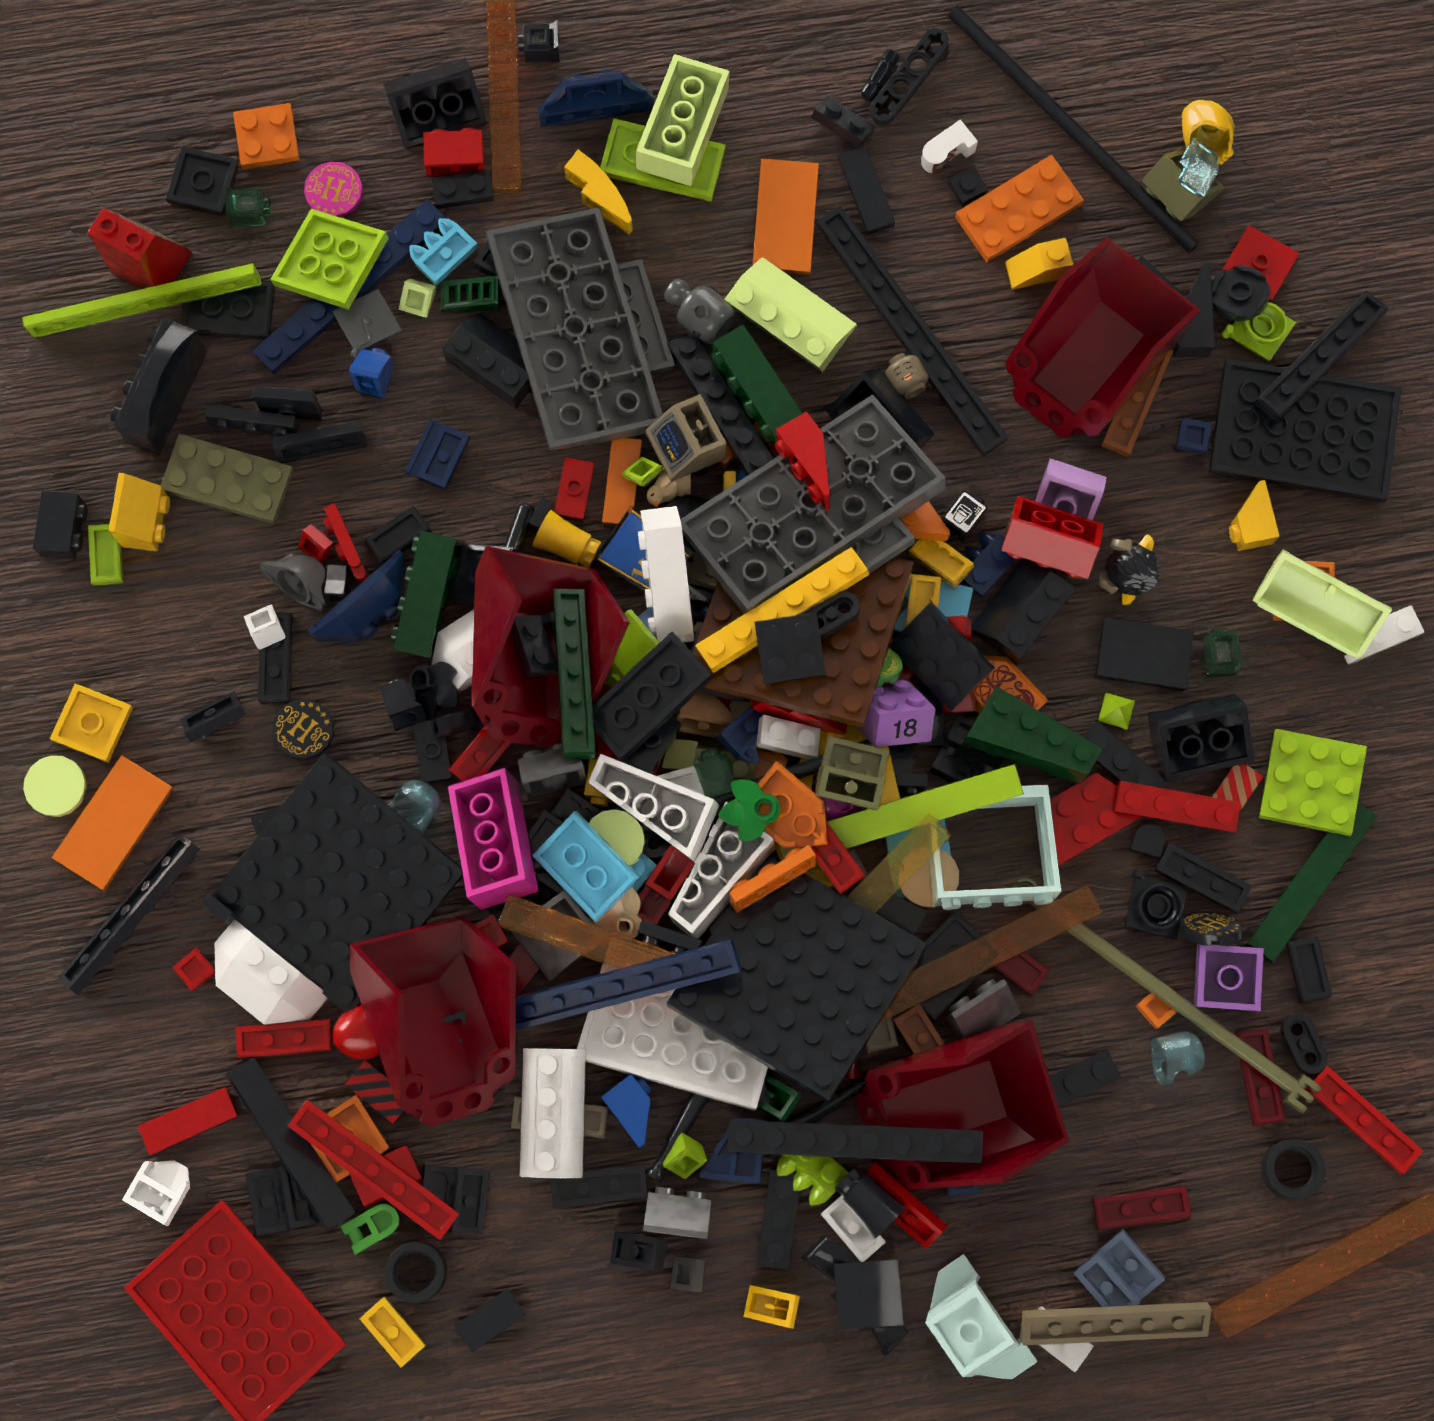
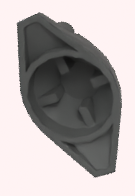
(299, 578)

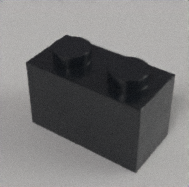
(59, 525)

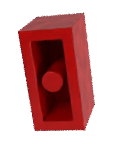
(453, 152)

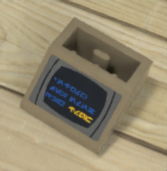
(686, 438)

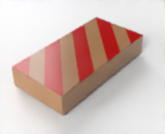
(1238, 784)

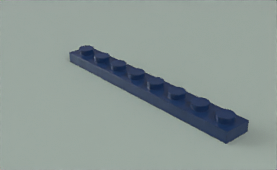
(318, 315)
(627, 984)

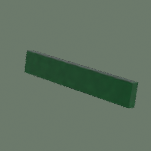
(573, 674)
(1308, 886)

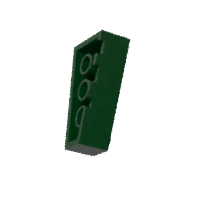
(754, 382)
(426, 593)
(1030, 738)

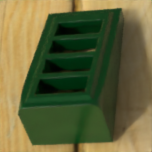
(481, 283)

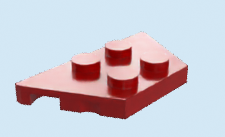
(1086, 816)

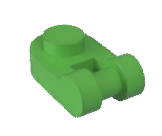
(382, 1222)

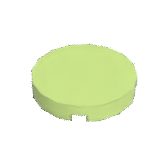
(55, 786)
(621, 833)

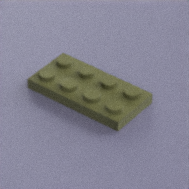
(227, 479)

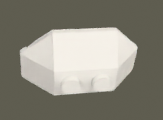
(455, 647)
(263, 979)

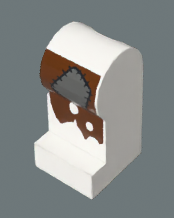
(946, 146)

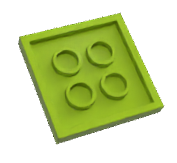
(329, 258)
(1312, 782)

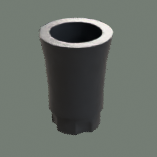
(869, 1201)

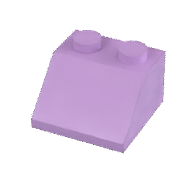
(1071, 489)

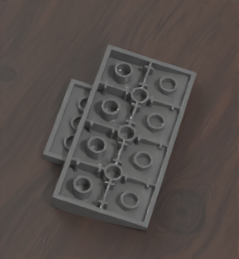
(582, 328)
(773, 533)

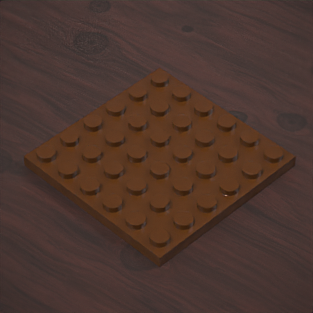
(850, 655)

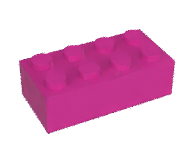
(492, 839)

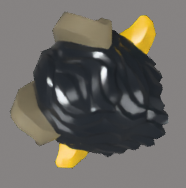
(1130, 569)

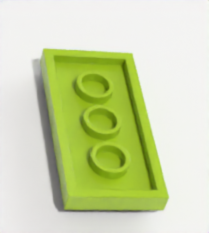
(620, 163)

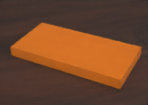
(786, 214)
(113, 823)

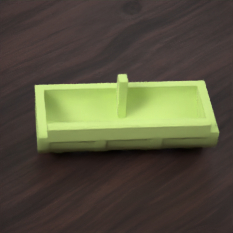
(1321, 605)

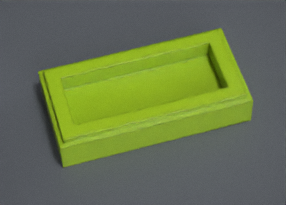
(104, 556)

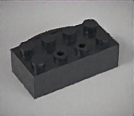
(159, 386)

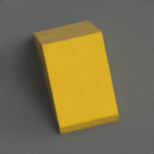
(771, 1306)

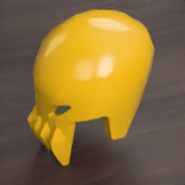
(1210, 125)

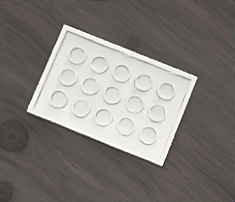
(667, 1048)

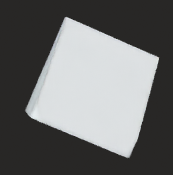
(264, 627)

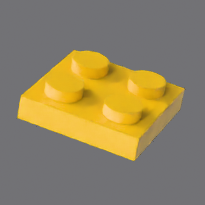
(91, 723)

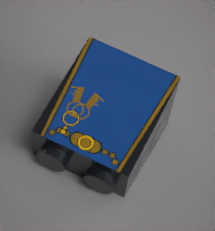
(623, 553)

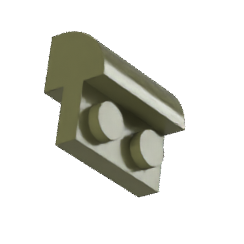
(852, 773)

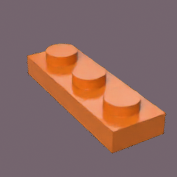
(772, 877)

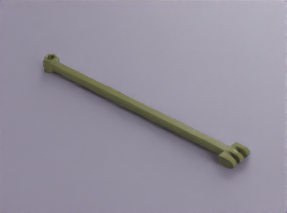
(1192, 1013)

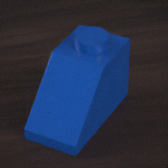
(372, 372)
(631, 1106)

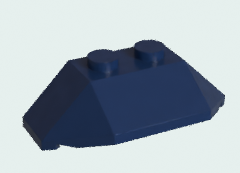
(594, 97)
(365, 606)

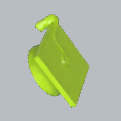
(1263, 333)

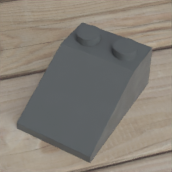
(549, 772)

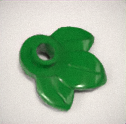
(745, 810)

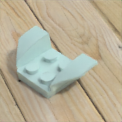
(972, 1328)

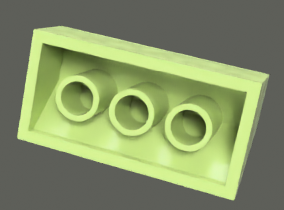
(790, 313)

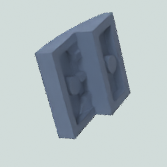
(1119, 1273)

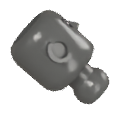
(700, 310)

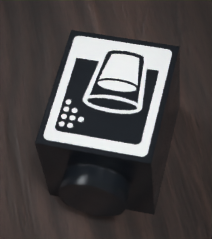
(965, 515)

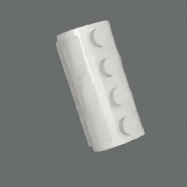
(552, 1113)

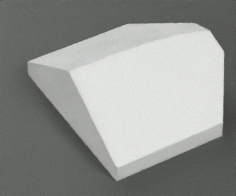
(159, 1189)

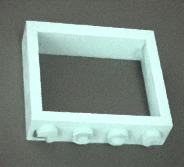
(1033, 796)

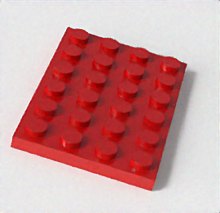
(235, 1315)

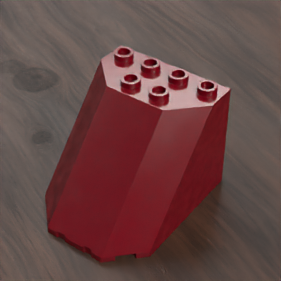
(1096, 341)
(521, 586)
(406, 990)
(975, 1083)

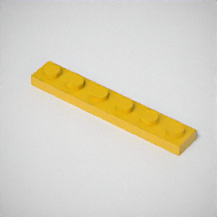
(794, 600)

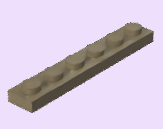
(1115, 1323)

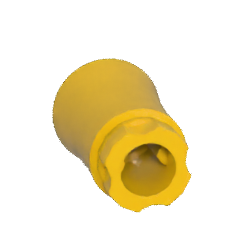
(566, 540)

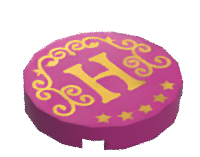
(333, 189)

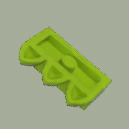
(817, 1171)

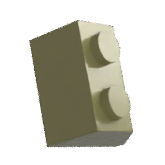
(1163, 185)

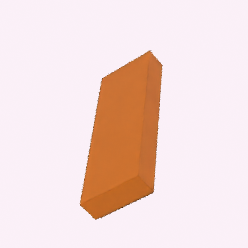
(619, 490)

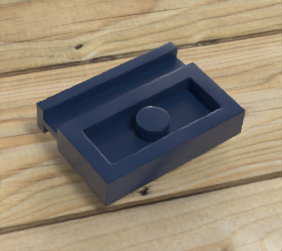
(437, 454)

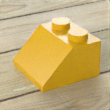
(138, 513)

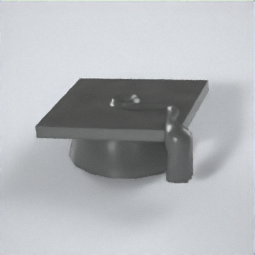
(367, 322)

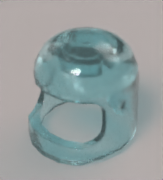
(417, 803)
(1181, 1051)

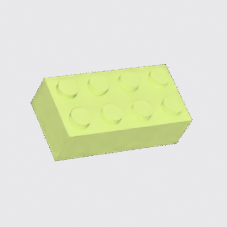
(682, 120)

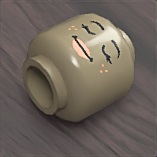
(907, 375)

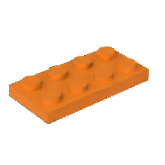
(1019, 208)

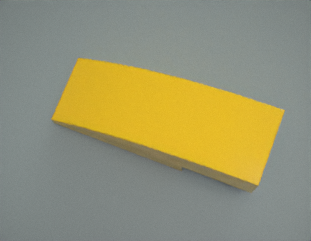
(598, 190)

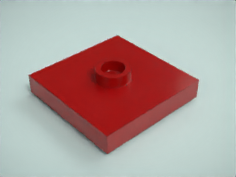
(1264, 255)

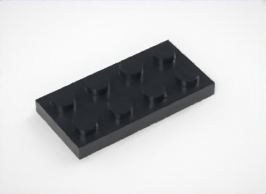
(648, 696)

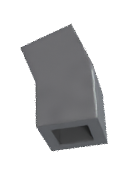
(336, 583)

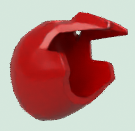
(353, 1035)

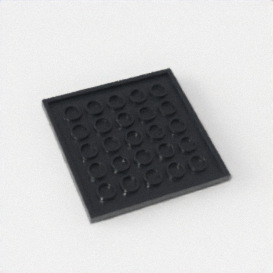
(335, 874)
(808, 984)

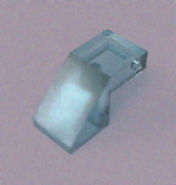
(1200, 167)

